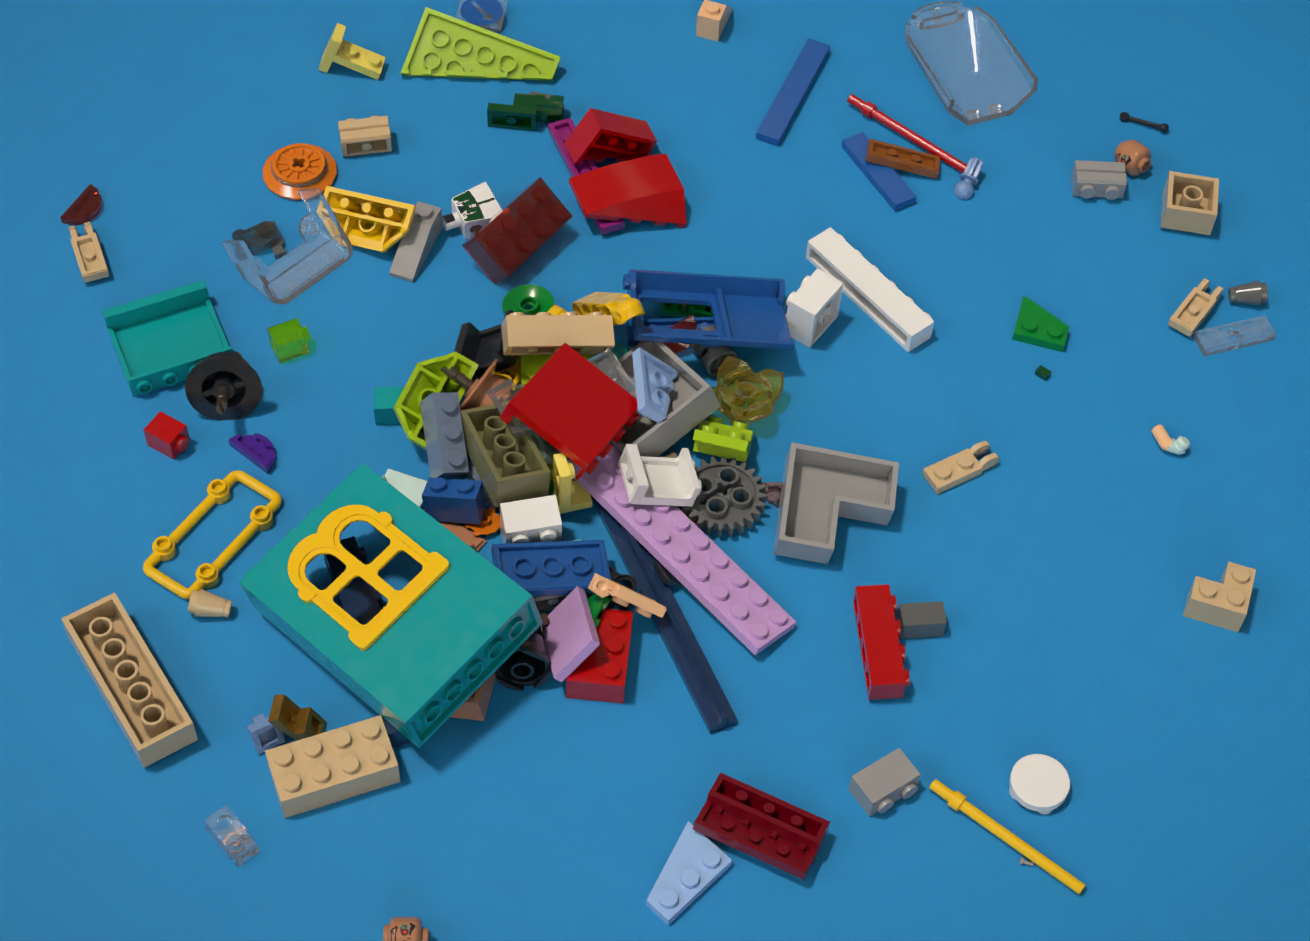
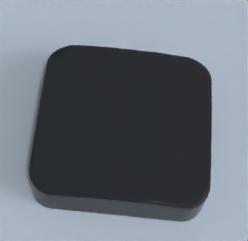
(665, 575)

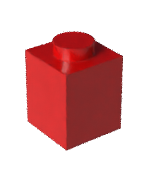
(167, 435)

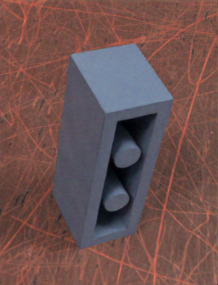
(444, 435)

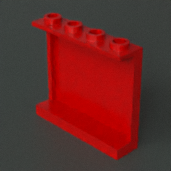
(574, 408)

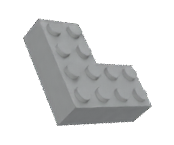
(689, 405)
(826, 485)

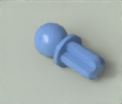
(964, 189)

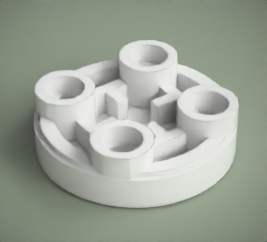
(1039, 783)

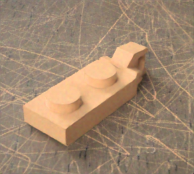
(623, 595)

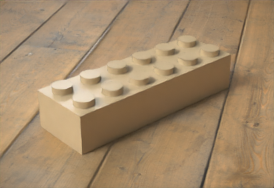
(129, 680)

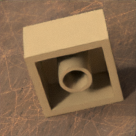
(1189, 203)

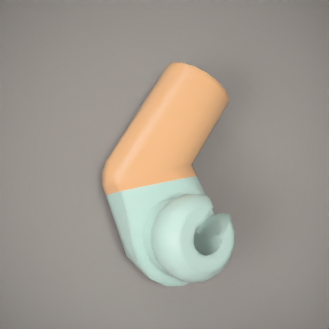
(1169, 444)

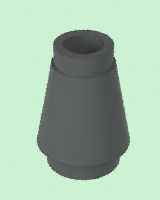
(1249, 293)

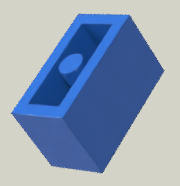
(454, 500)

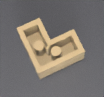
(1224, 602)

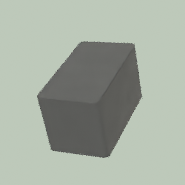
(922, 619)

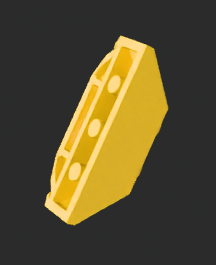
(370, 220)

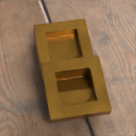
(293, 720)

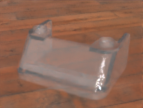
(321, 253)

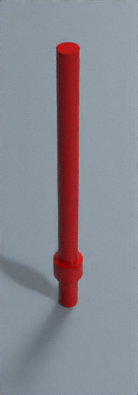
(870, 110)

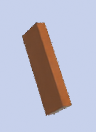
(902, 158)

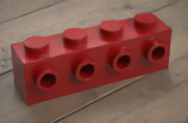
(879, 642)

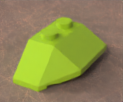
(424, 380)

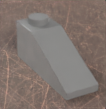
(417, 242)

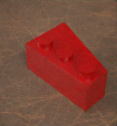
(609, 136)
(605, 670)

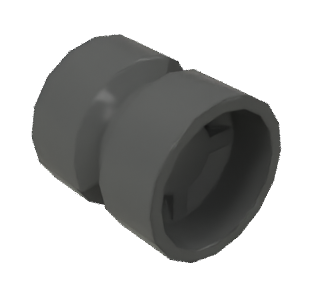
(711, 356)

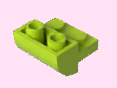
(723, 439)

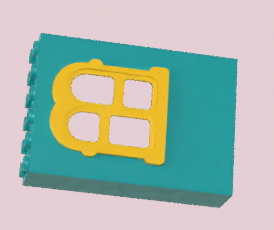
(430, 639)

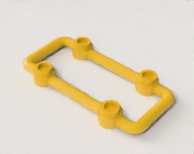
(208, 574)

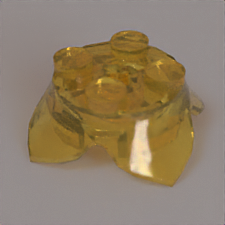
(746, 394)

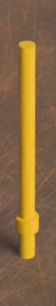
(958, 801)

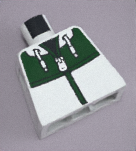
(471, 210)

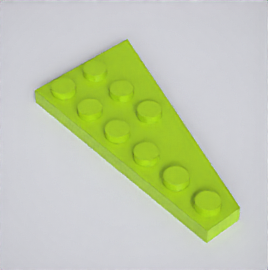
(463, 50)

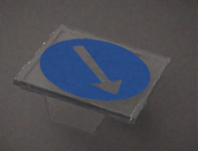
(483, 13)

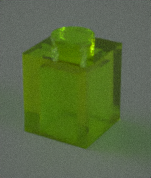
(289, 340)

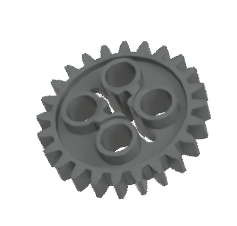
(724, 497)

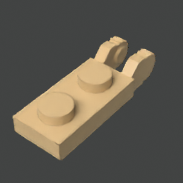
(88, 254)
(1194, 308)
(959, 467)

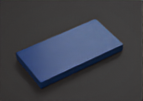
(552, 566)

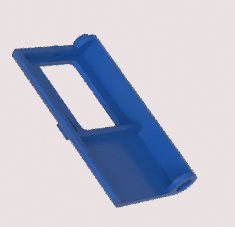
(743, 308)

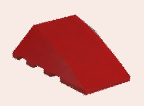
(632, 190)

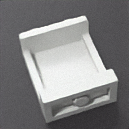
(659, 478)

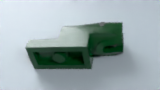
(526, 111)

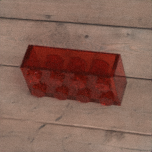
(517, 231)

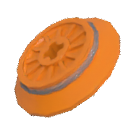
(298, 168)

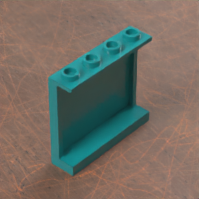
(164, 336)

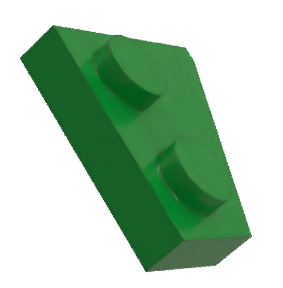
(1039, 327)

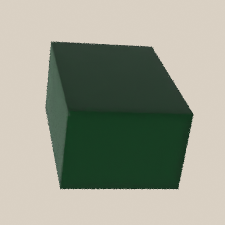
(1043, 373)

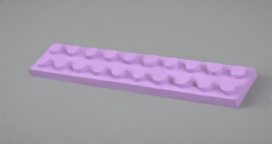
(691, 559)

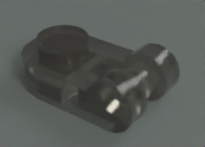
(265, 236)

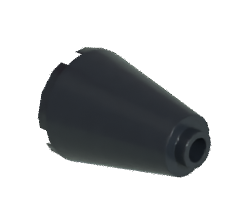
(527, 665)

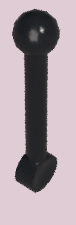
(1125, 117)

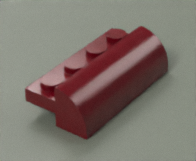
(762, 826)

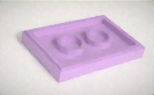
(570, 634)

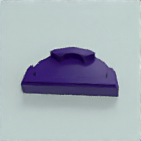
(256, 449)

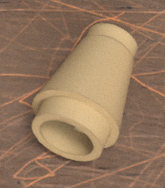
(208, 604)

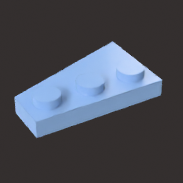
(652, 384)
(687, 874)

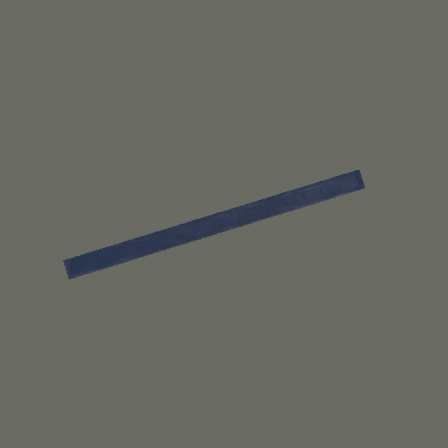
(672, 628)

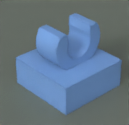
(263, 734)

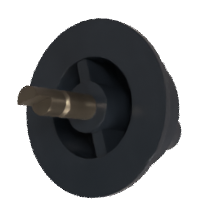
(223, 387)

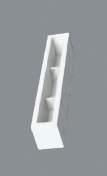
(870, 289)

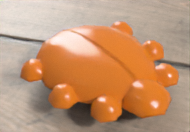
(489, 523)

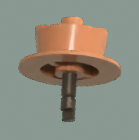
(476, 391)

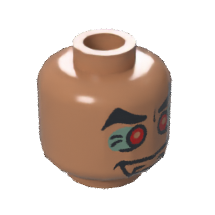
(1134, 155)
(405, 930)

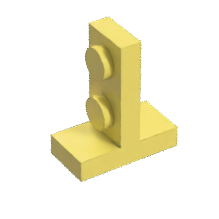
(350, 55)
(569, 493)

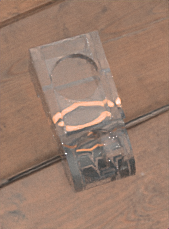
(231, 835)

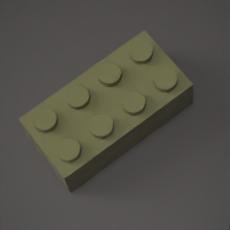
(505, 463)

